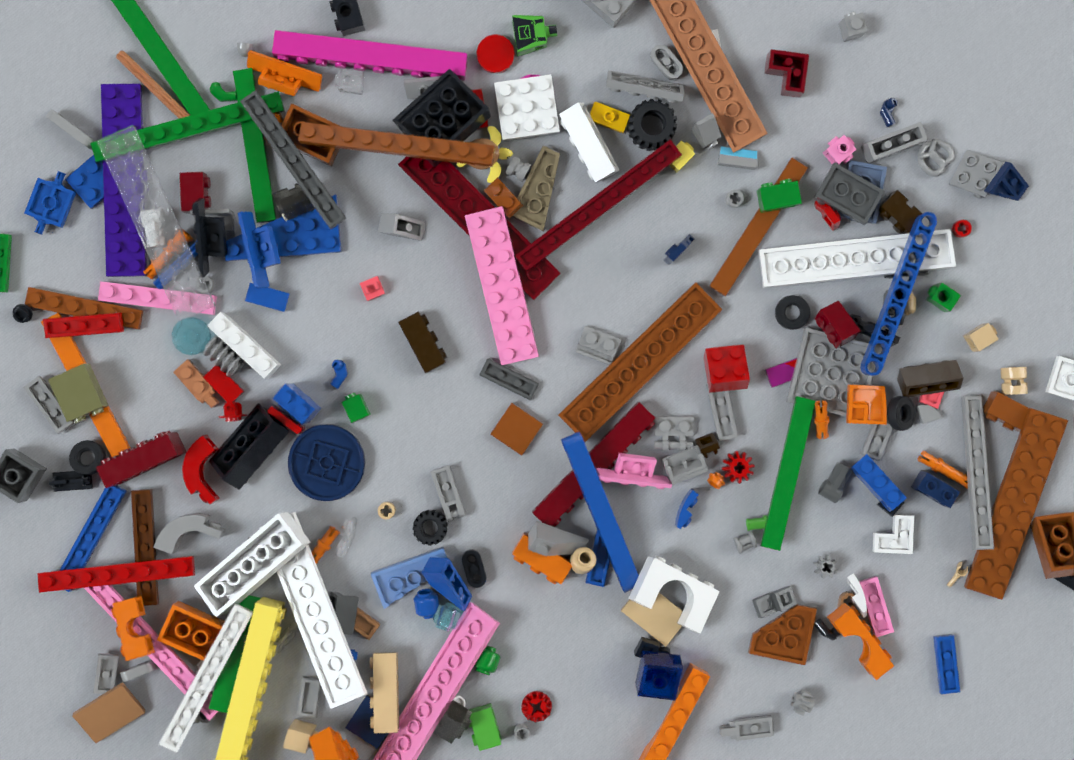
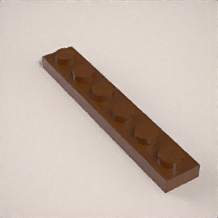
(144, 541)

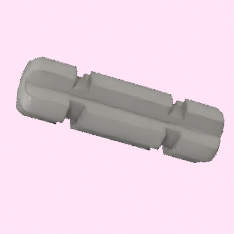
(286, 636)

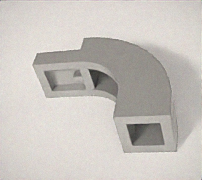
(172, 533)

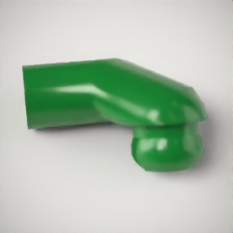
(220, 94)

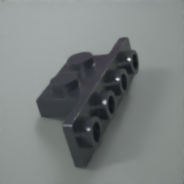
(210, 236)

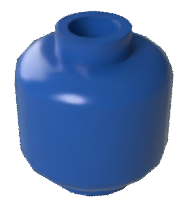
(426, 603)

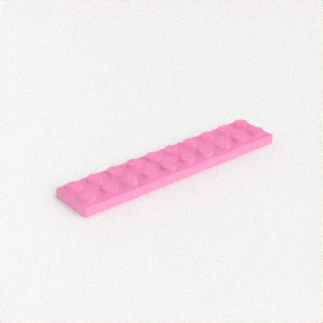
(439, 685)

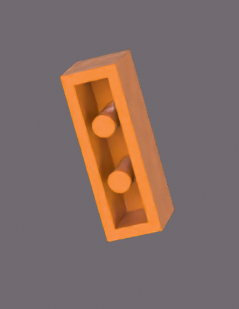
(553, 567)

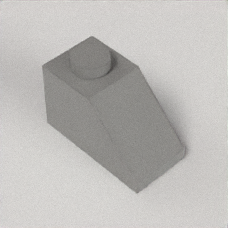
(707, 132)
(401, 226)

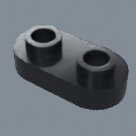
(473, 568)

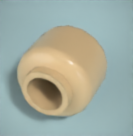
(583, 560)

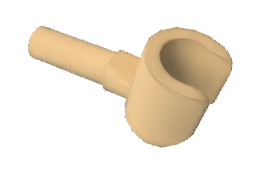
(959, 572)

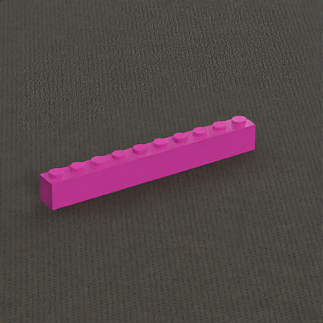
(367, 55)

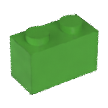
(485, 727)

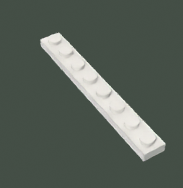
(205, 677)

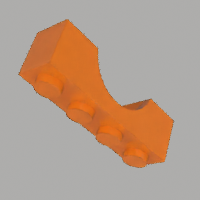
(873, 658)

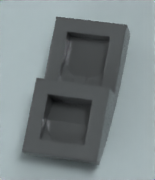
(774, 601)

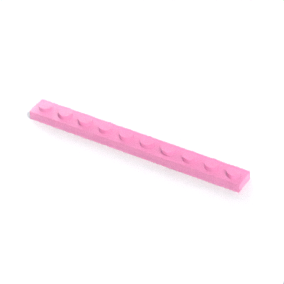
(164, 656)

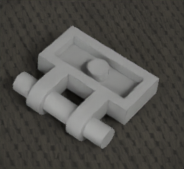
(673, 426)

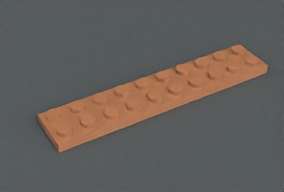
(710, 71)

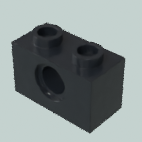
(347, 24)

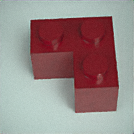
(793, 69)

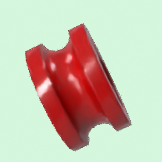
(963, 223)

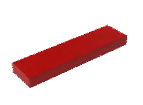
(83, 325)

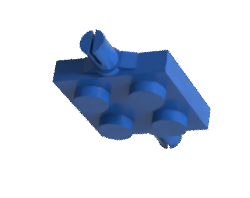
(50, 202)

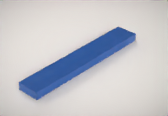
(94, 528)

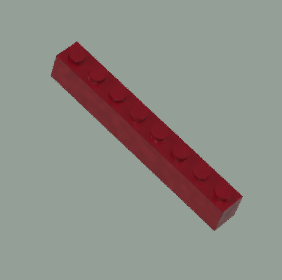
(603, 455)

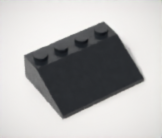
(444, 112)

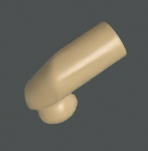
(911, 305)

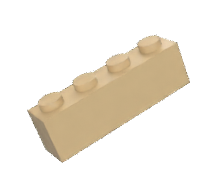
(385, 692)

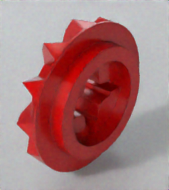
(535, 697)

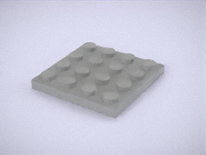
(826, 372)

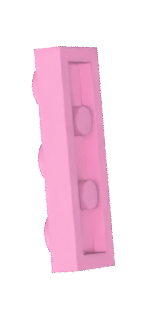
(876, 607)

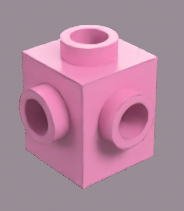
(840, 150)

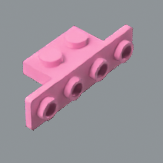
(634, 470)

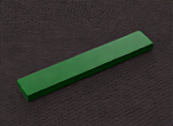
(226, 680)

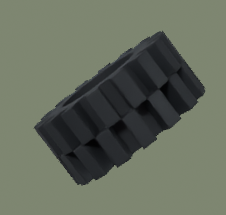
(418, 527)

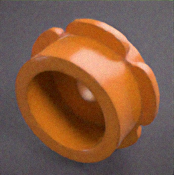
(716, 480)

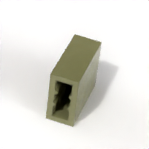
(78, 393)

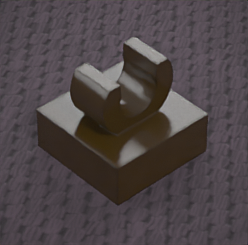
(707, 444)

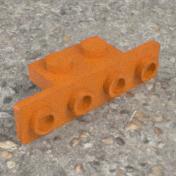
(282, 75)

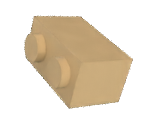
(298, 736)

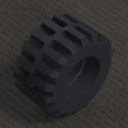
(656, 109)

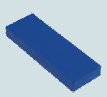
(598, 574)
(946, 664)

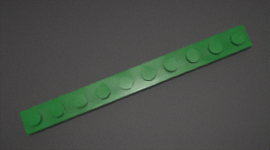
(197, 124)

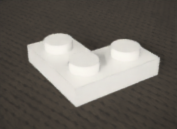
(899, 540)

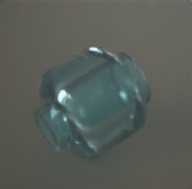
(446, 616)

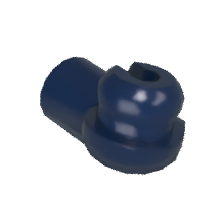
(886, 111)

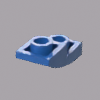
(267, 297)
(683, 516)

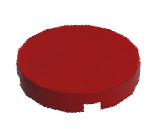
(495, 53)

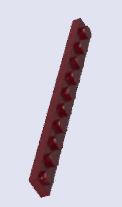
(598, 205)

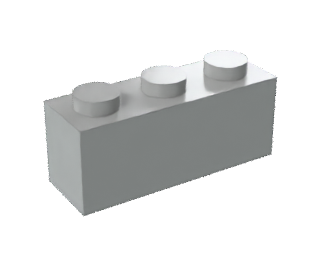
(894, 142)

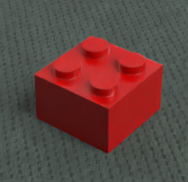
(726, 368)

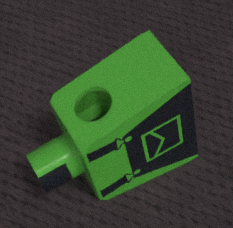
(531, 33)

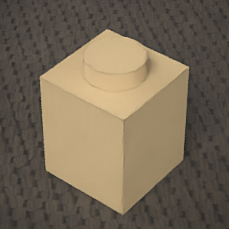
(981, 337)

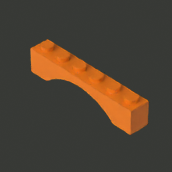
(688, 693)

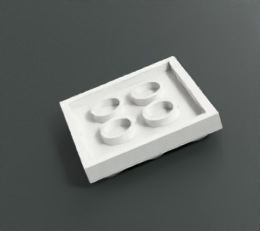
(526, 107)

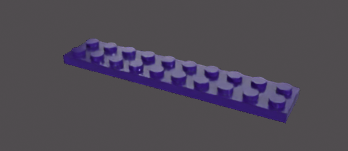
(123, 246)

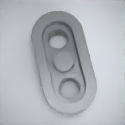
(668, 61)

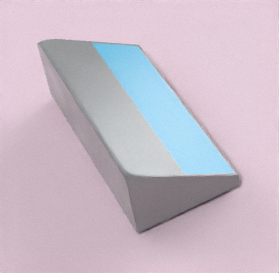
(740, 159)

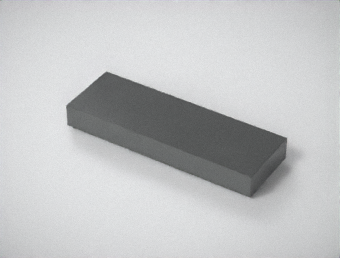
(509, 379)

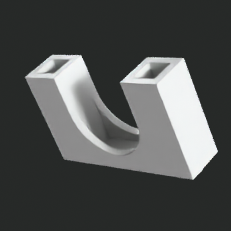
(699, 595)

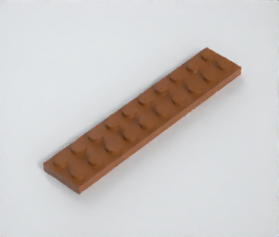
(640, 362)
(1017, 502)

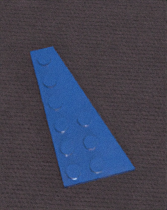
(295, 237)

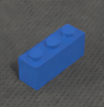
(878, 483)

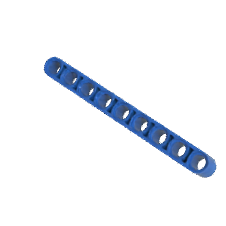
(905, 287)
(600, 510)

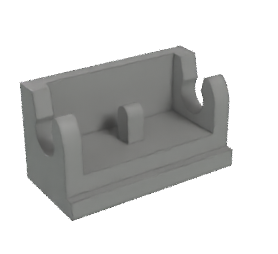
(684, 464)

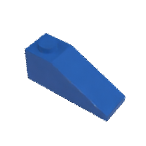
(446, 580)

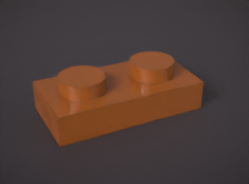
(503, 197)

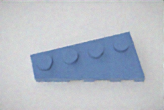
(400, 578)

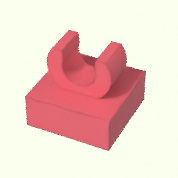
(372, 288)

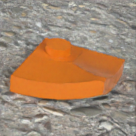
(866, 404)

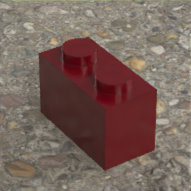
(192, 187)
(837, 324)

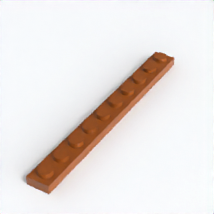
(397, 144)

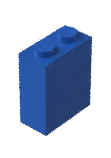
(297, 403)

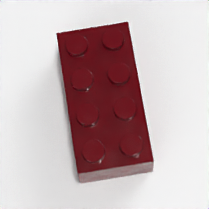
(141, 459)

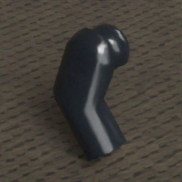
(825, 631)

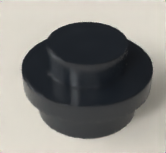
(22, 313)

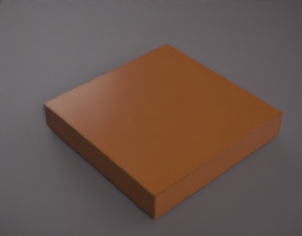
(516, 429)

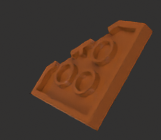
(786, 636)

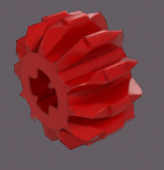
(742, 471)

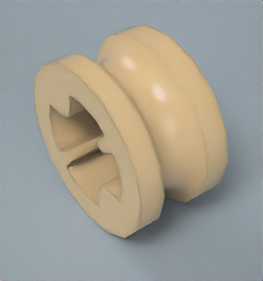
(382, 506)

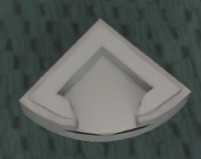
(927, 413)

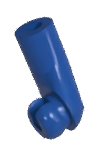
(340, 371)

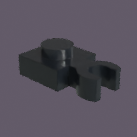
(649, 645)

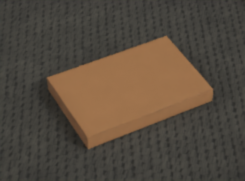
(109, 712)

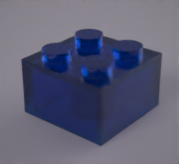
(659, 675)

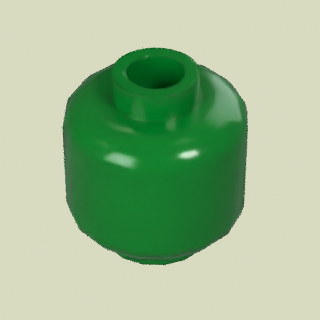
(488, 661)

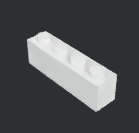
(588, 142)
(244, 345)

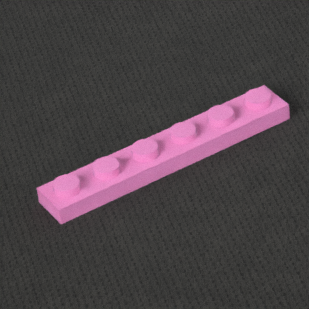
(139, 296)

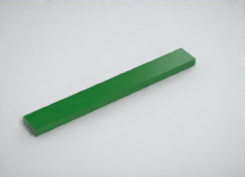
(161, 56)
(255, 153)
(787, 473)

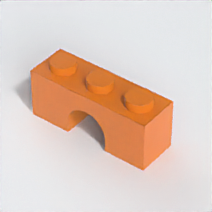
(132, 643)

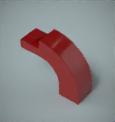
(193, 468)

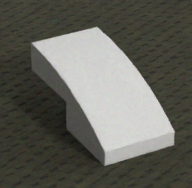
(859, 599)

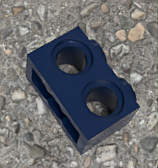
(935, 489)

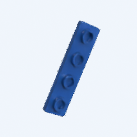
(260, 248)

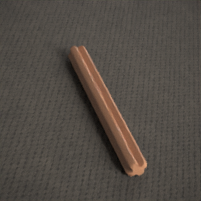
(151, 84)

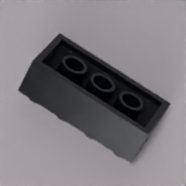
(248, 447)

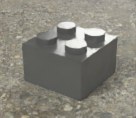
(19, 475)

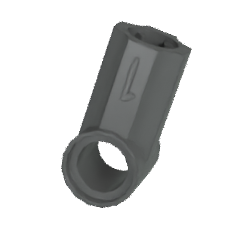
(833, 486)

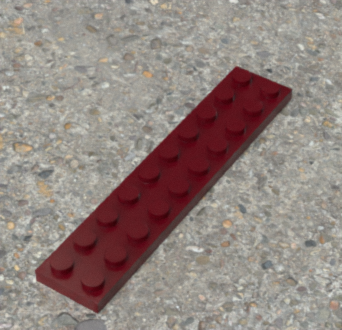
(460, 198)

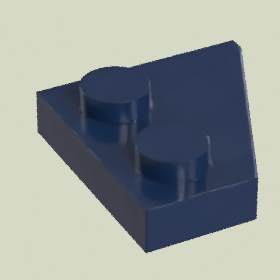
(1007, 183)
(674, 251)

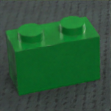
(778, 196)

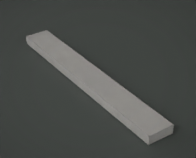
(977, 473)

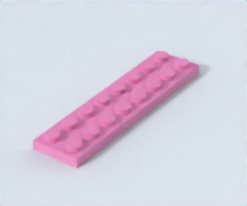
(502, 285)

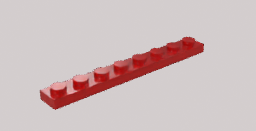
(116, 574)

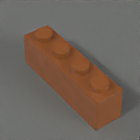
(1005, 410)

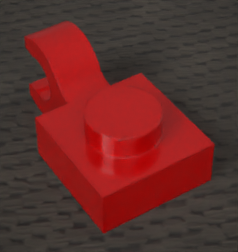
(830, 216)

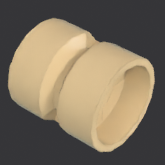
(1014, 373)

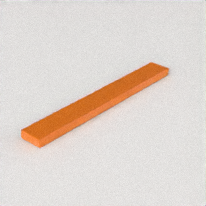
(105, 421)

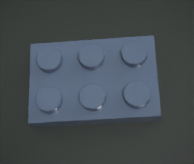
(872, 173)

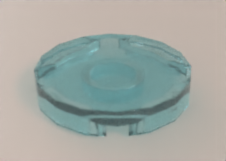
(191, 336)

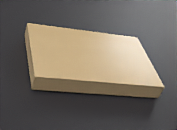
(658, 621)

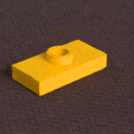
(609, 117)

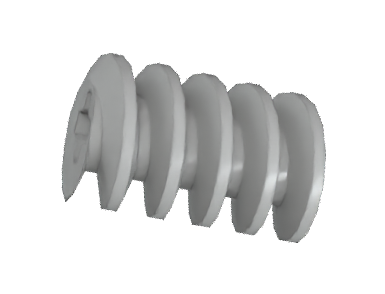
(223, 356)

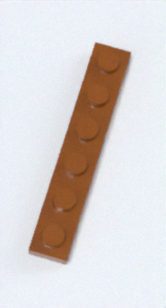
(79, 306)

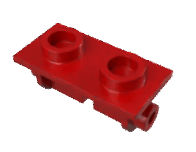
(232, 411)

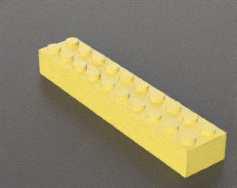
(251, 679)

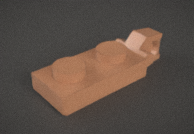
(196, 384)

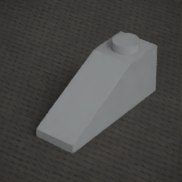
(553, 541)

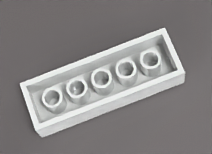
(252, 564)

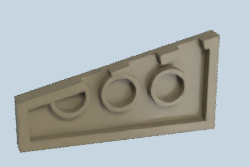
(538, 189)

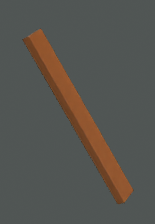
(752, 236)

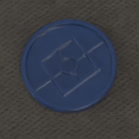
(326, 462)

